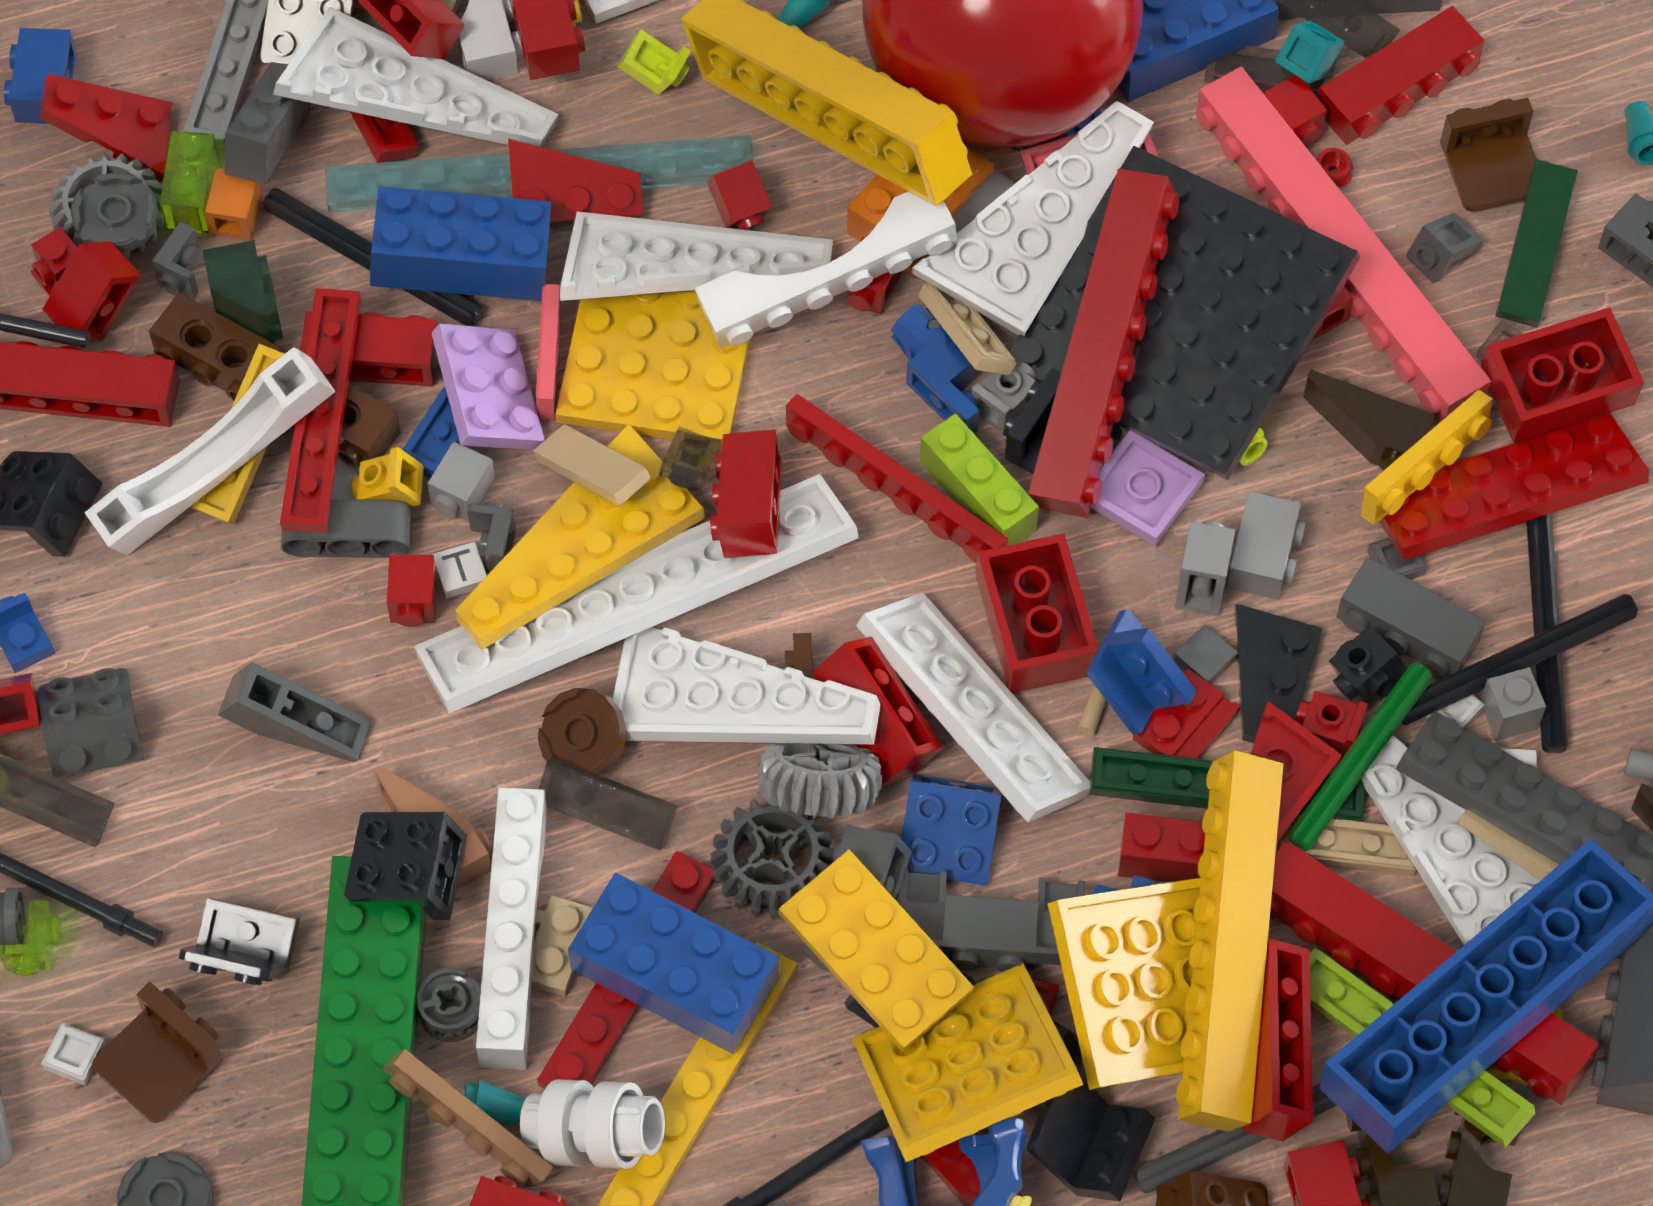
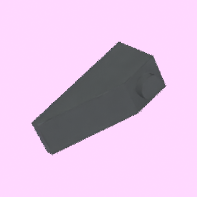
(292, 714)

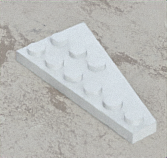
(371, 74)
(655, 256)

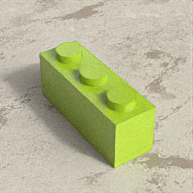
(978, 480)

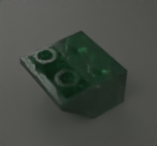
(243, 288)

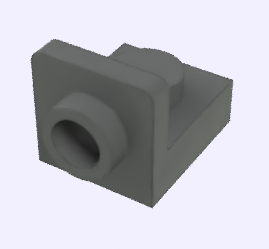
(1441, 245)
(176, 261)
(497, 530)

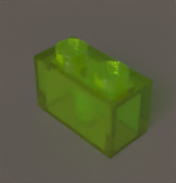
(188, 179)

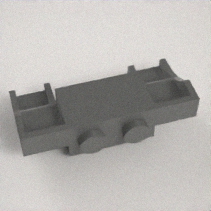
(985, 929)

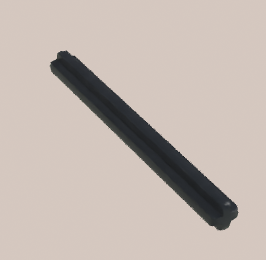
(359, 250)
(1545, 616)
(1523, 655)

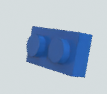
(433, 435)

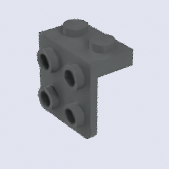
(89, 722)

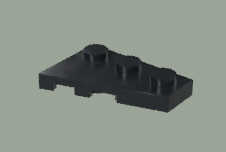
(1272, 663)

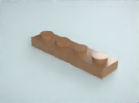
(451, 1107)

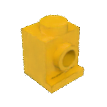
(381, 478)

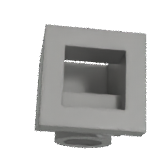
(999, 403)

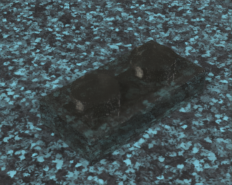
(689, 458)

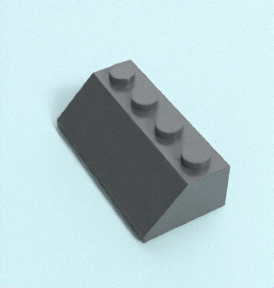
(1627, 1063)

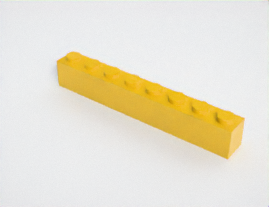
(1230, 942)

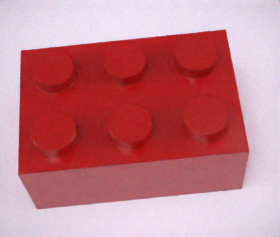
(1562, 375)
(1036, 612)

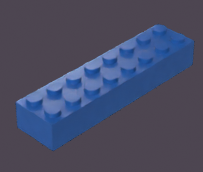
(1488, 995)

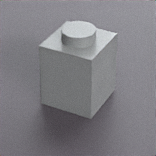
(460, 480)
(1513, 704)

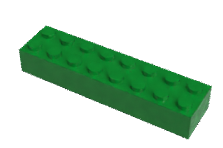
(363, 1019)

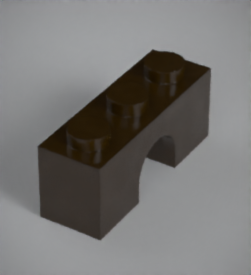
(1471, 1178)
(1389, 1181)

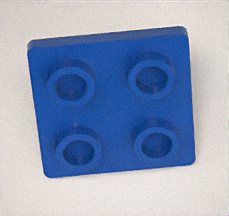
(1137, 673)

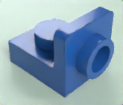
(22, 633)

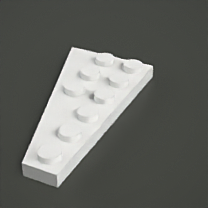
(1028, 235)
(718, 694)
(1460, 870)

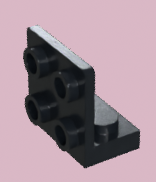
(407, 860)
(1090, 1142)

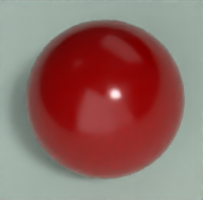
(1006, 65)

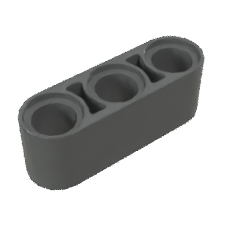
(356, 531)

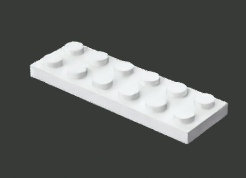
(975, 707)

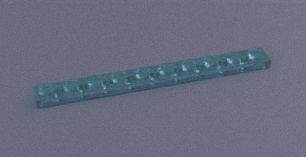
(489, 175)

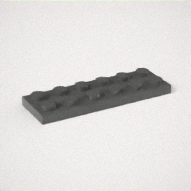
(1520, 798)

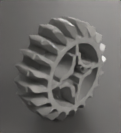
(81, 176)
(819, 778)

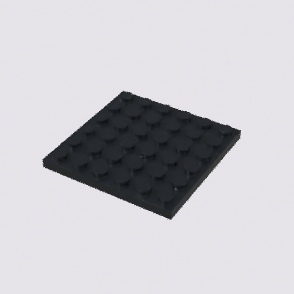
(1224, 323)

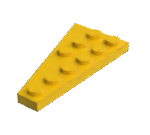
(577, 546)

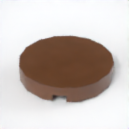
(583, 730)

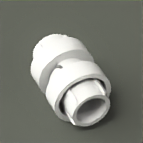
(597, 1123)

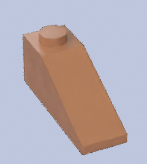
(406, 797)

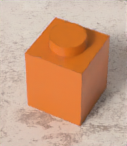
(233, 206)

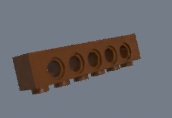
(189, 323)

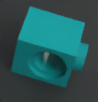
(1309, 51)

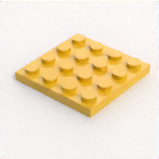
(650, 367)
(1128, 977)
(972, 1067)

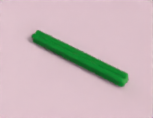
(1360, 756)

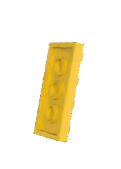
(876, 950)

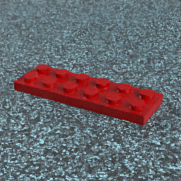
(1516, 485)

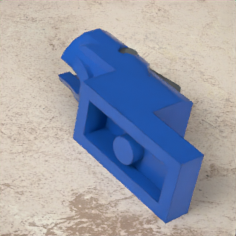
(936, 366)

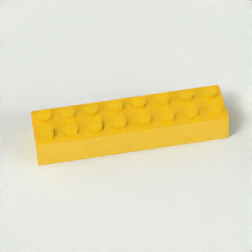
(829, 97)

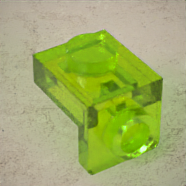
(42, 934)

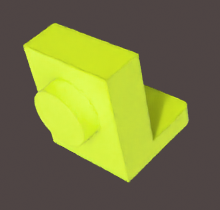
(654, 62)

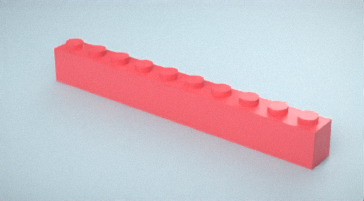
(1383, 294)

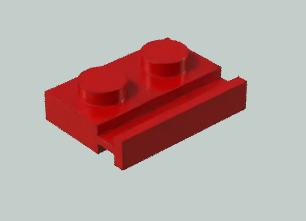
(1189, 728)

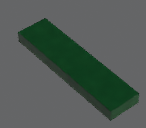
(1536, 243)

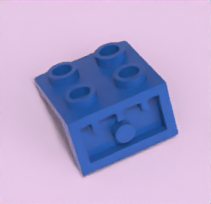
(951, 827)

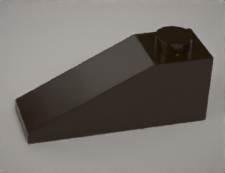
(1368, 421)

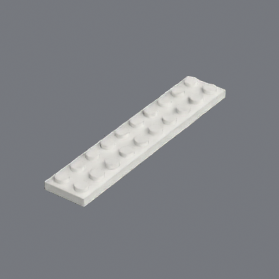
(638, 596)

